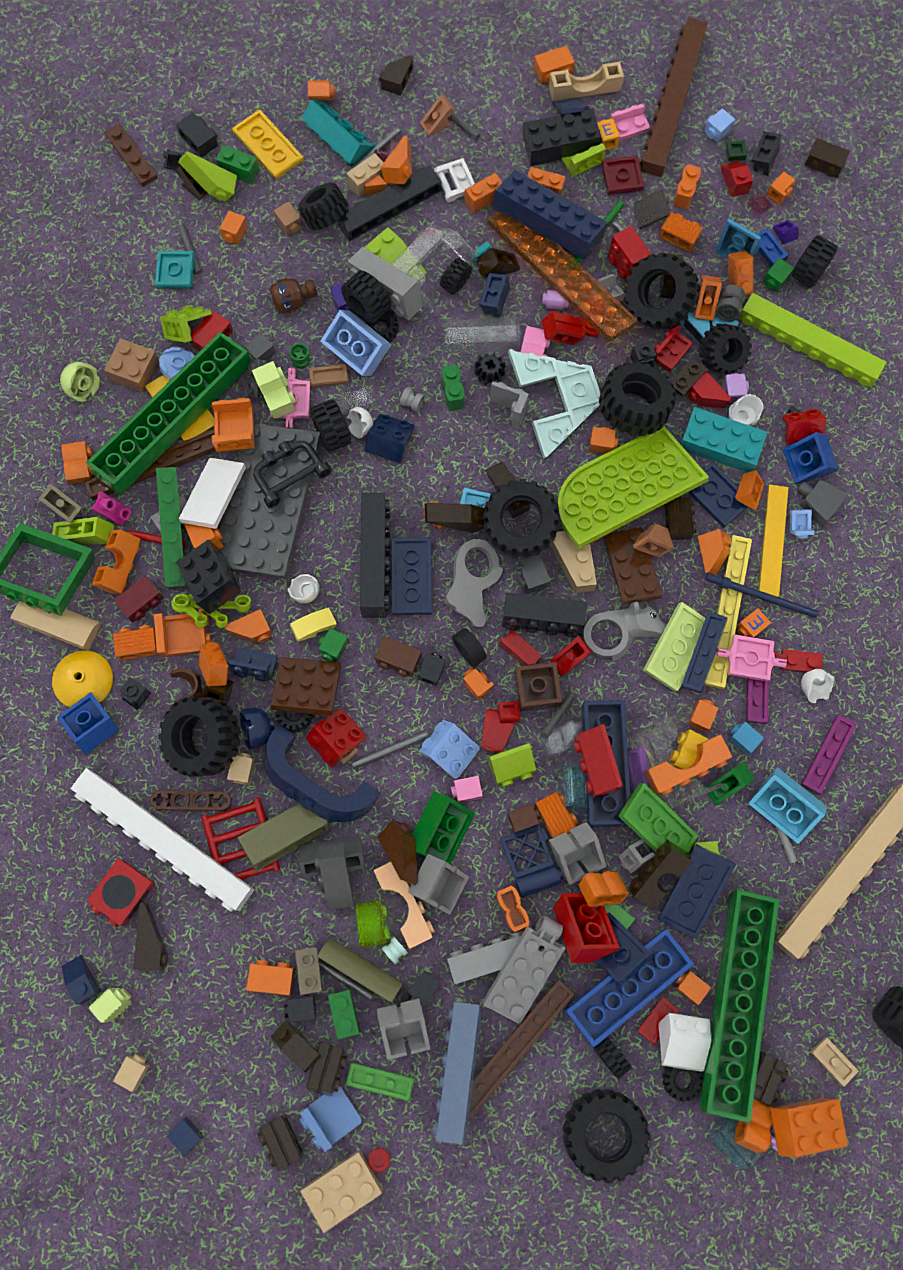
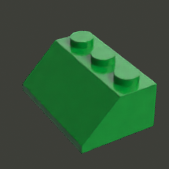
(441, 827)

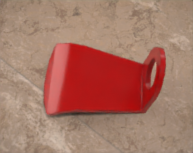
(495, 733)

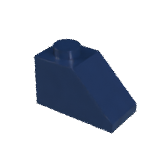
(79, 981)

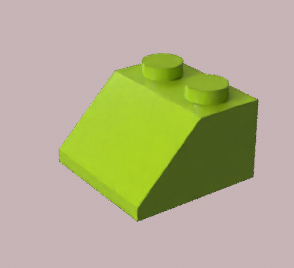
(512, 765)

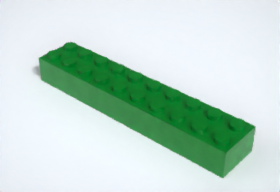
(169, 413)
(739, 1006)

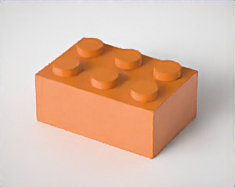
(809, 1127)

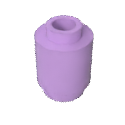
(554, 300)

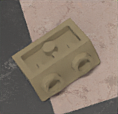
(308, 971)

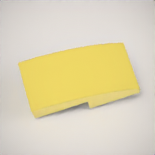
(311, 624)

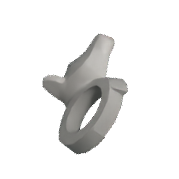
(466, 590)
(632, 622)

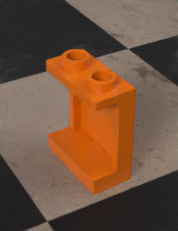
(233, 425)
(179, 634)

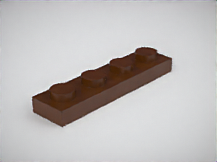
(131, 155)

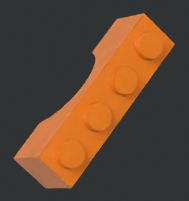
(709, 754)

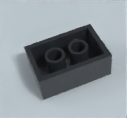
(208, 577)

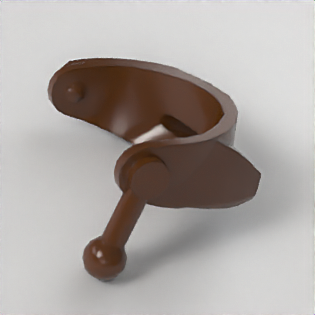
(192, 678)

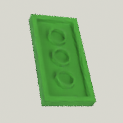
(655, 820)

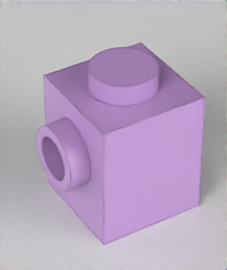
(735, 386)

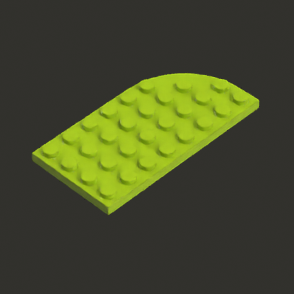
(626, 485)

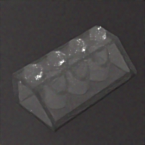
(481, 335)

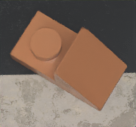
(437, 116)

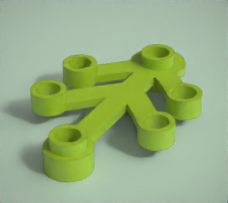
(186, 603)

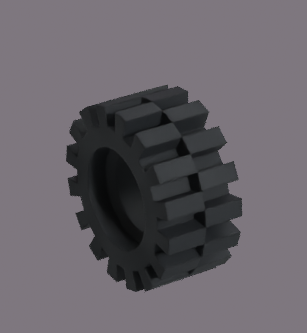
(455, 276)
(392, 322)
(296, 725)
(612, 1057)
(682, 1094)

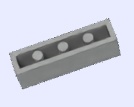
(481, 959)

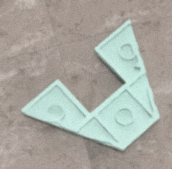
(576, 387)

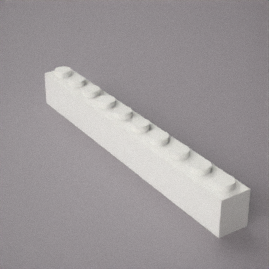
(162, 839)

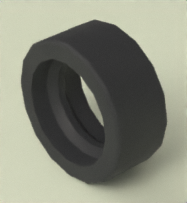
(469, 647)

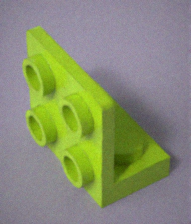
(582, 162)
(175, 322)

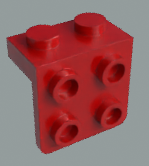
(335, 737)

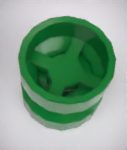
(297, 352)

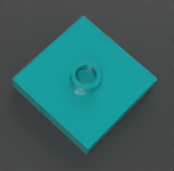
(175, 269)

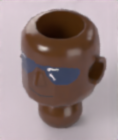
(289, 295)

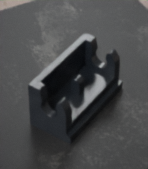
(766, 152)

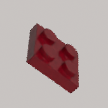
(622, 175)

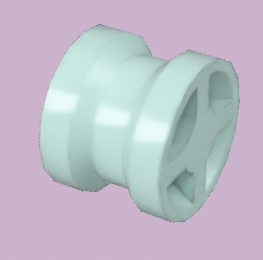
(394, 950)

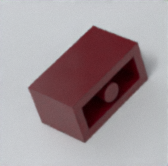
(138, 599)

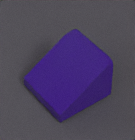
(786, 231)

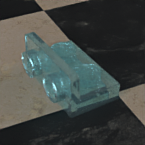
(574, 786)
(739, 1155)

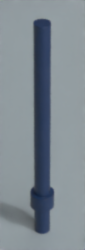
(726, 583)

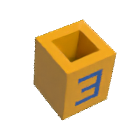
(609, 133)

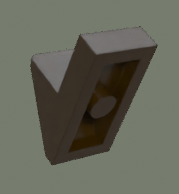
(190, 183)

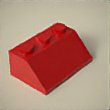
(597, 762)
(585, 929)

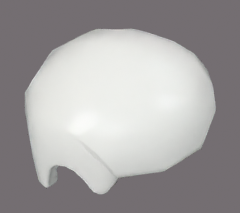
(360, 422)
(306, 584)

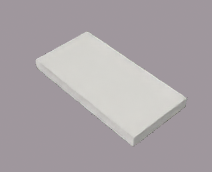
(212, 493)

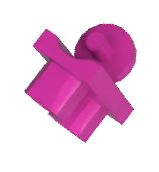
(111, 509)

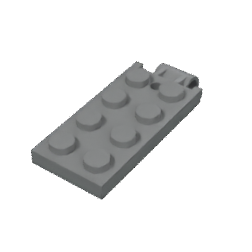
(526, 970)

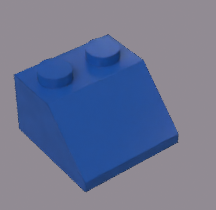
(810, 458)
(88, 723)

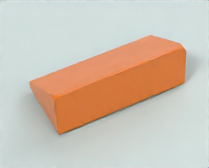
(750, 489)

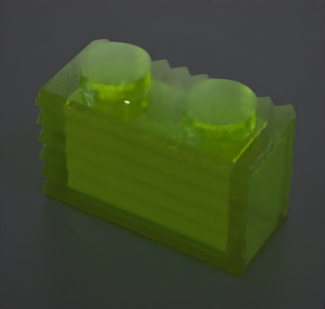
(371, 923)

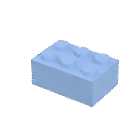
(355, 342)

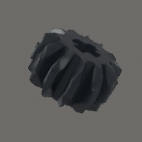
(482, 368)

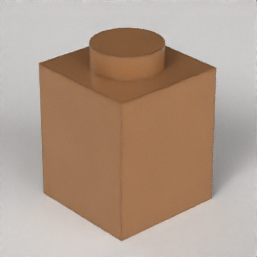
(288, 218)

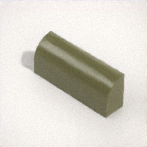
(281, 836)
(360, 969)

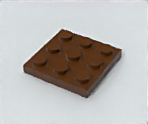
(306, 686)

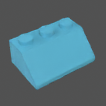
(788, 805)

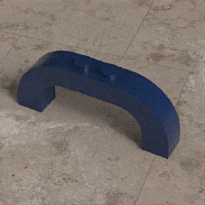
(308, 793)

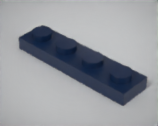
(704, 652)

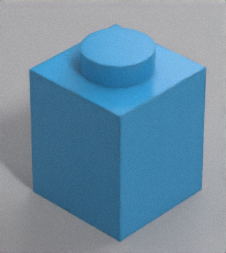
(745, 738)

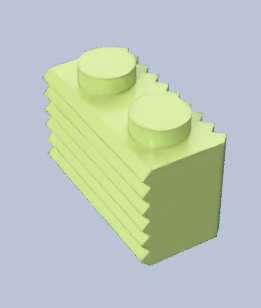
(111, 1004)

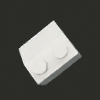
(684, 1041)

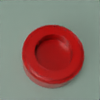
(379, 1159)

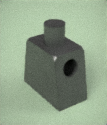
(822, 500)

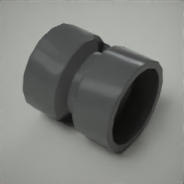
(730, 303)

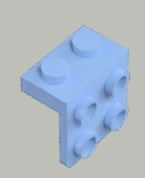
(449, 748)

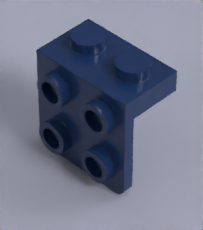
(388, 437)

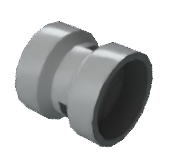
(411, 399)

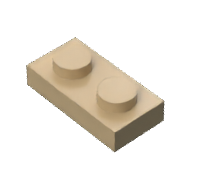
(834, 1061)

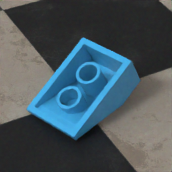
(737, 239)

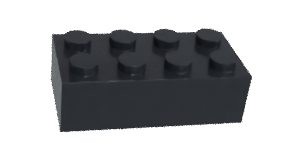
(560, 136)
(544, 614)

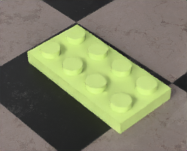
(675, 647)

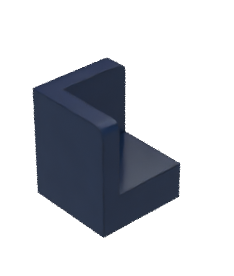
(185, 1136)

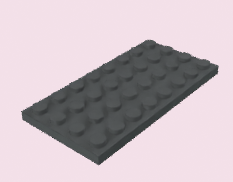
(262, 537)

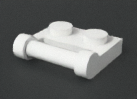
(460, 176)

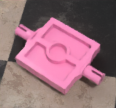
(301, 393)
(751, 658)

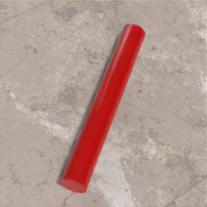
(151, 537)

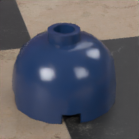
(256, 727)

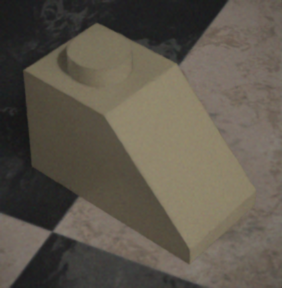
(60, 502)

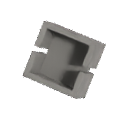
(578, 845)
(439, 884)
(401, 1022)

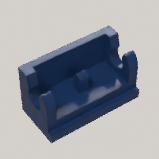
(495, 294)

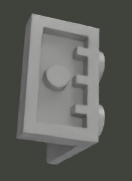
(511, 398)

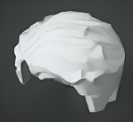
(746, 410)
(817, 684)

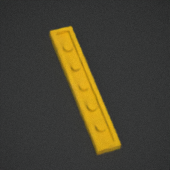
(773, 540)

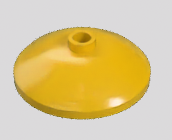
(96, 677)

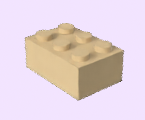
(341, 1190)

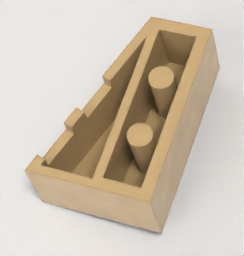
(575, 562)

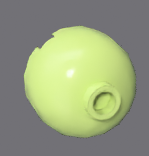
(82, 377)

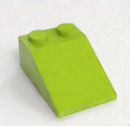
(388, 246)

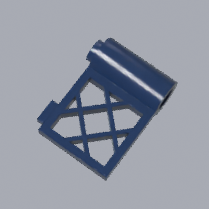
(541, 875)

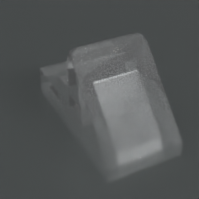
(360, 398)

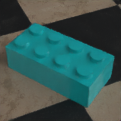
(723, 440)

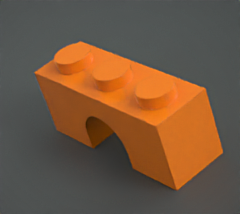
(124, 548)

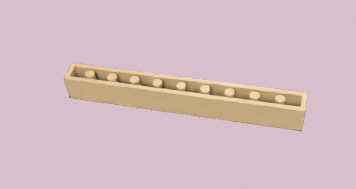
(843, 878)

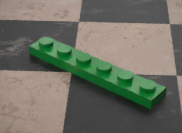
(170, 525)

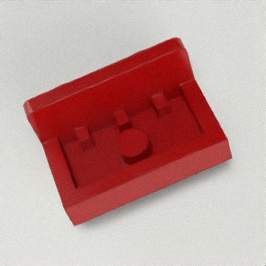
(672, 349)
(802, 424)

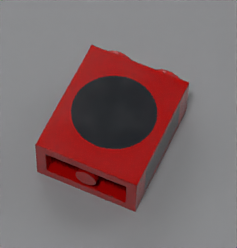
(120, 893)

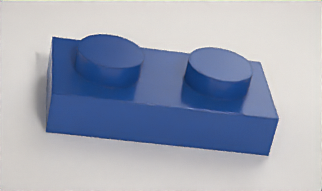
(771, 248)

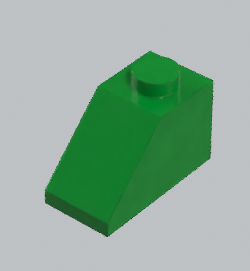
(732, 782)

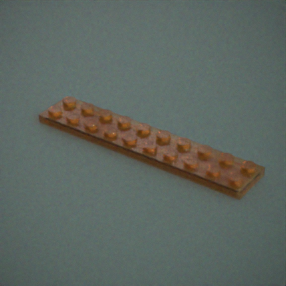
(565, 277)

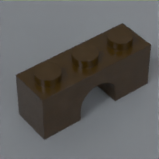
(668, 859)

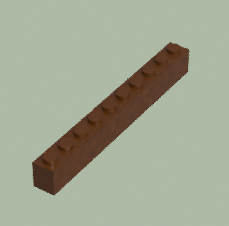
(674, 97)

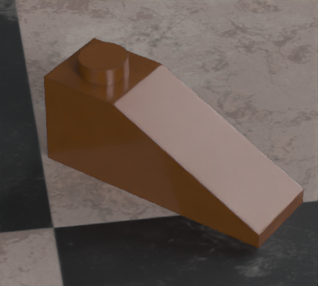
(401, 850)

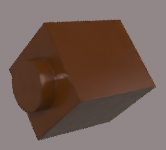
(524, 818)

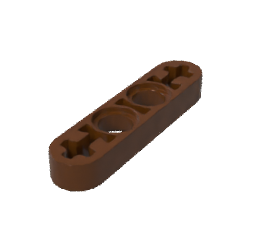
(191, 797)

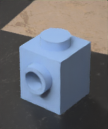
(719, 125)

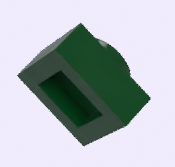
(736, 150)

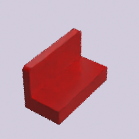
(519, 649)

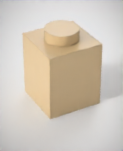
(241, 769)
(132, 1072)

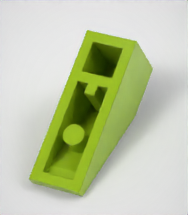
(211, 177)
(84, 531)

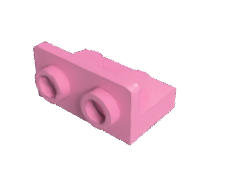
(631, 122)

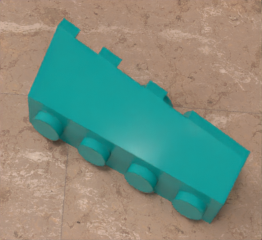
(336, 132)

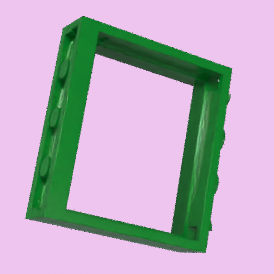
(52, 543)

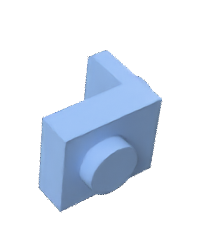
(801, 523)

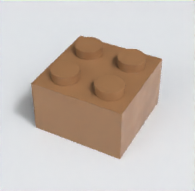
(131, 365)

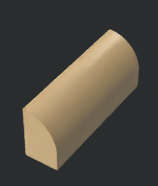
(68, 627)

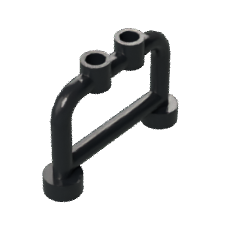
(271, 498)

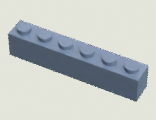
(459, 1073)

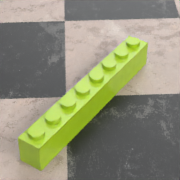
(812, 340)

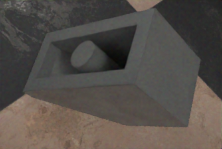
(534, 575)

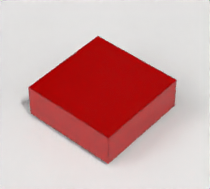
(508, 712)

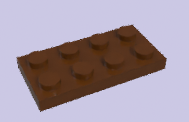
(631, 567)

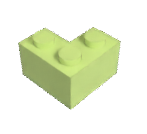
(273, 387)

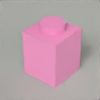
(467, 789)

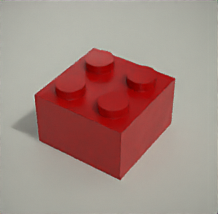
(626, 251)

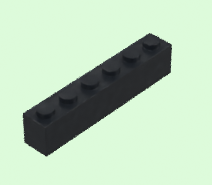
(389, 203)

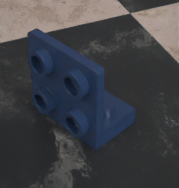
(253, 664)

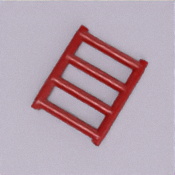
(213, 840)

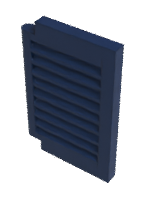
(570, 105)

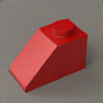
(737, 178)
(708, 393)

